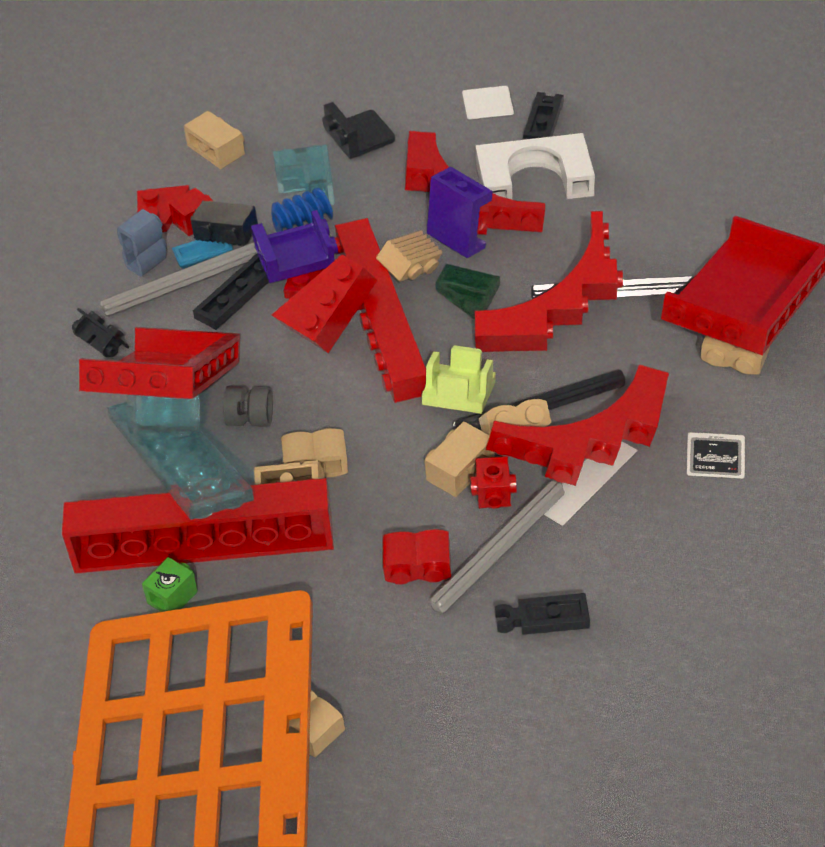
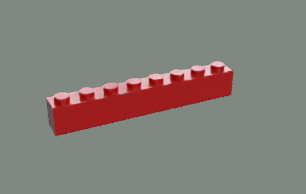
(384, 316)

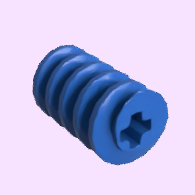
(300, 209)

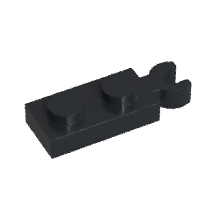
(545, 614)

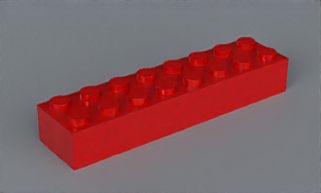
(152, 527)

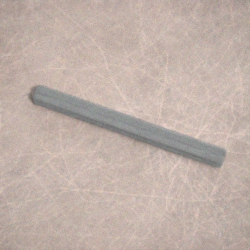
(178, 279)
(496, 547)

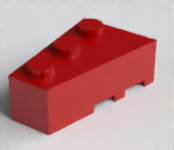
(327, 303)

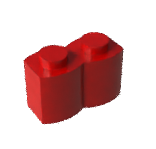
(416, 556)

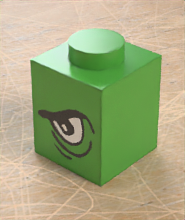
(170, 586)

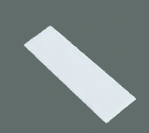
(591, 479)

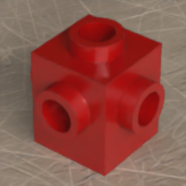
(493, 482)

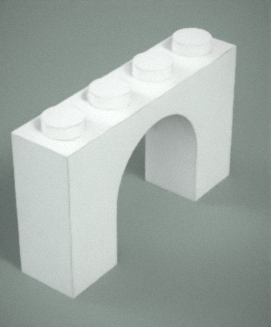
(562, 154)

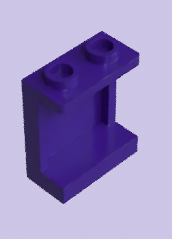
(455, 211)
(295, 249)

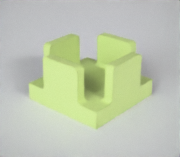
(461, 383)

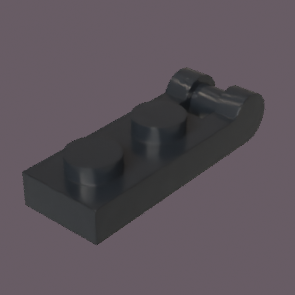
(543, 116)

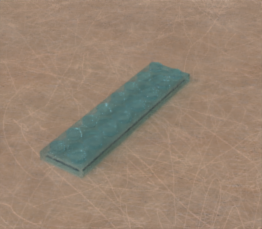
(187, 468)

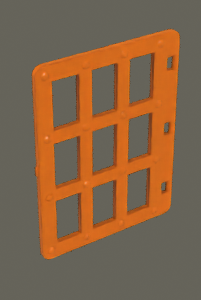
(285, 695)

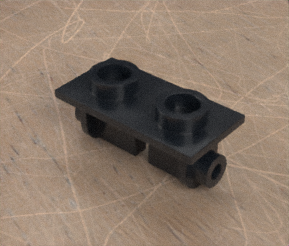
(107, 338)

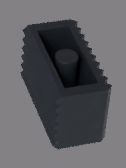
(223, 222)

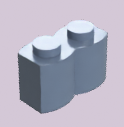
(142, 242)

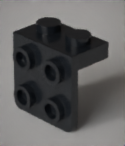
(356, 133)

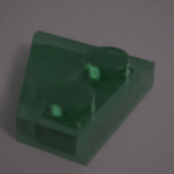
(467, 288)

